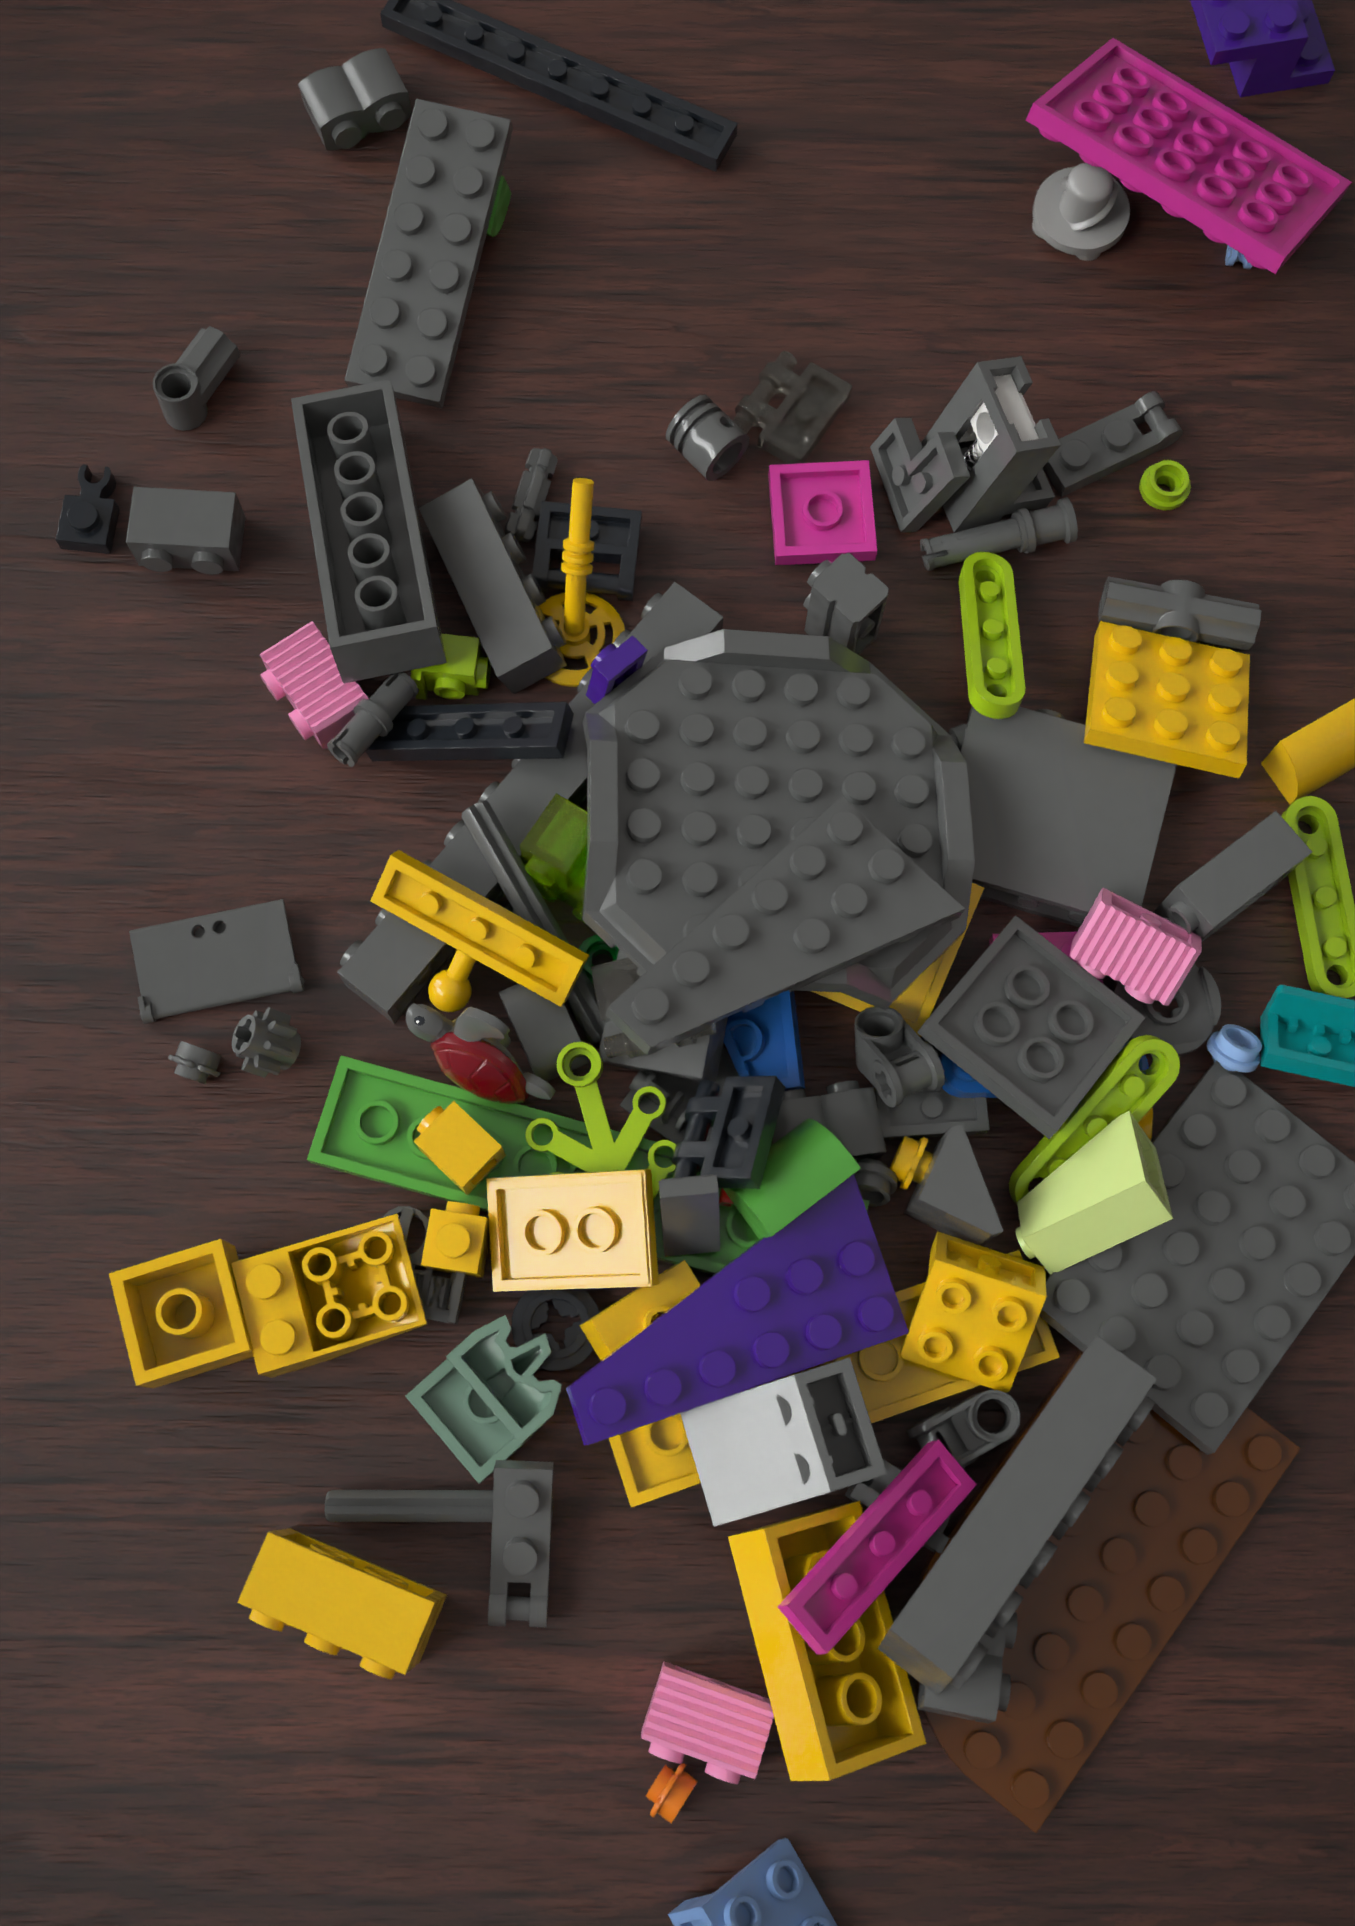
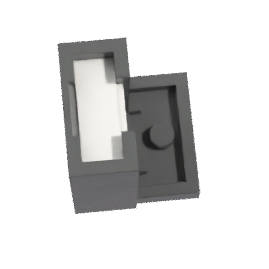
(998, 444)

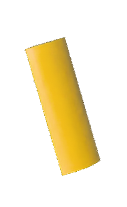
(1314, 754)

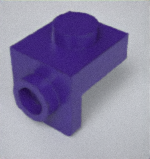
(614, 666)

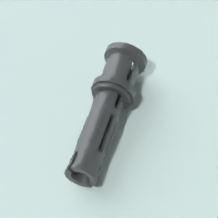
(1022, 531)

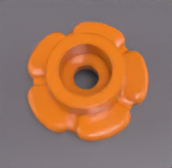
(670, 1792)

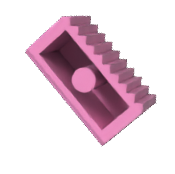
(310, 680)
(1135, 948)
(707, 1722)

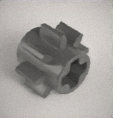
(266, 1042)

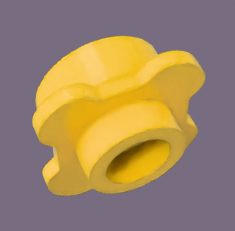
(911, 1161)

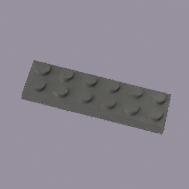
(429, 251)

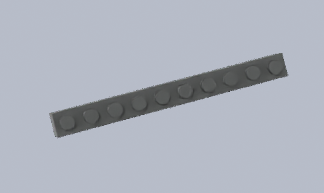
(402, 959)

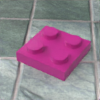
(822, 512)

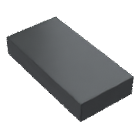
(690, 1215)

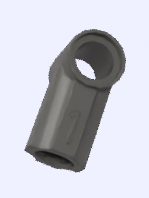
(194, 378)

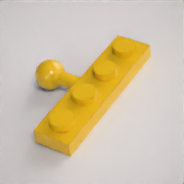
(478, 932)

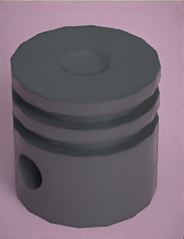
(707, 437)

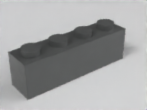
(493, 585)

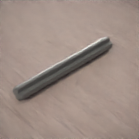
(528, 903)

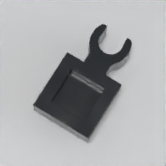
(89, 519)

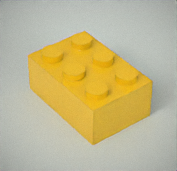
(341, 1602)

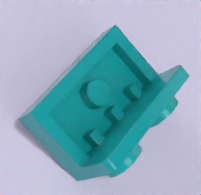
(1309, 1035)

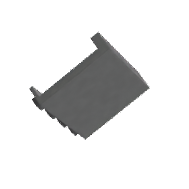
(1059, 814)

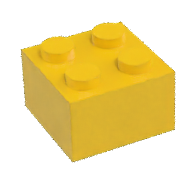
(181, 1314)

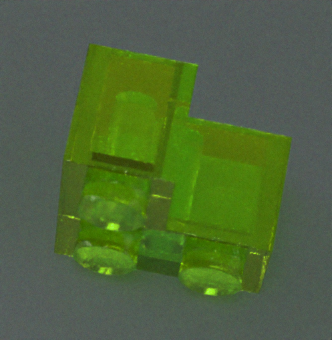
(557, 853)

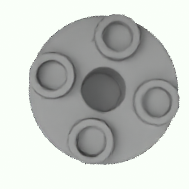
(1081, 211)

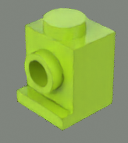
(461, 675)

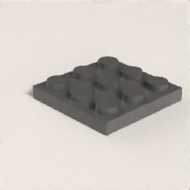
(1031, 1026)

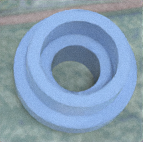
(1235, 1048)

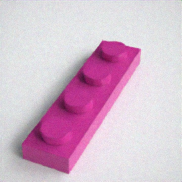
(876, 1547)

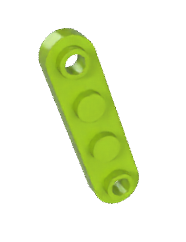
(991, 635)
(1323, 898)
(1115, 1092)

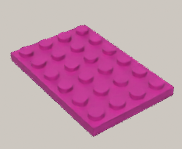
(1189, 154)

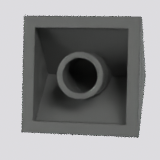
(954, 1192)

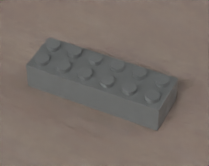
(367, 532)
(1010, 1526)

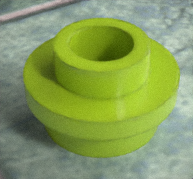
(1170, 474)

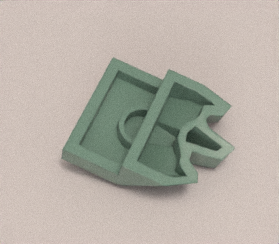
(487, 1398)

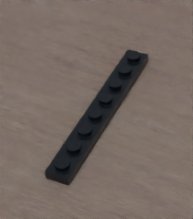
(564, 78)

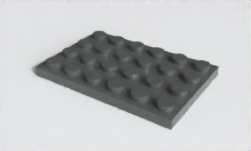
(1236, 1271)

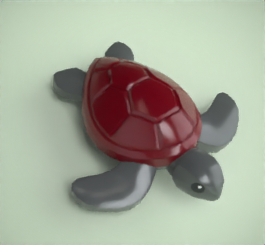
(476, 1054)

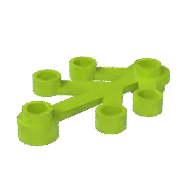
(605, 1153)

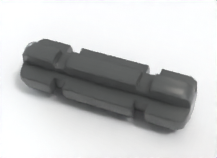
(530, 493)

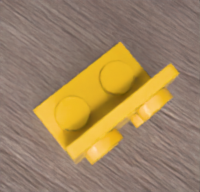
(975, 1313)

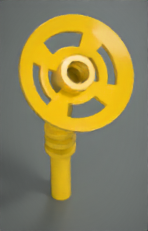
(573, 619)

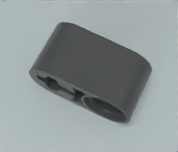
(541, 1029)

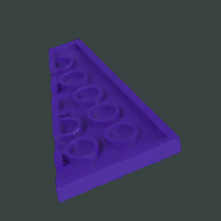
(765, 1315)

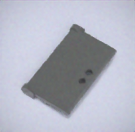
(220, 966)

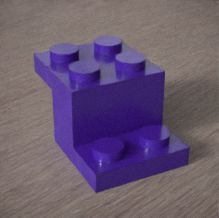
(1265, 43)

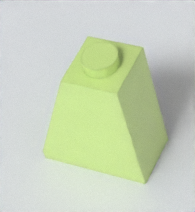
(1095, 1198)

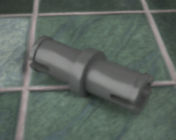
(373, 718)

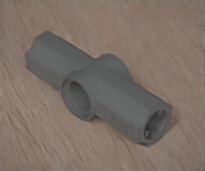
(1180, 611)

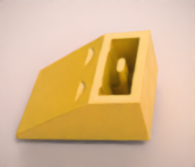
(328, 1296)

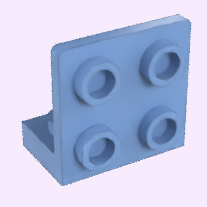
(764, 1893)

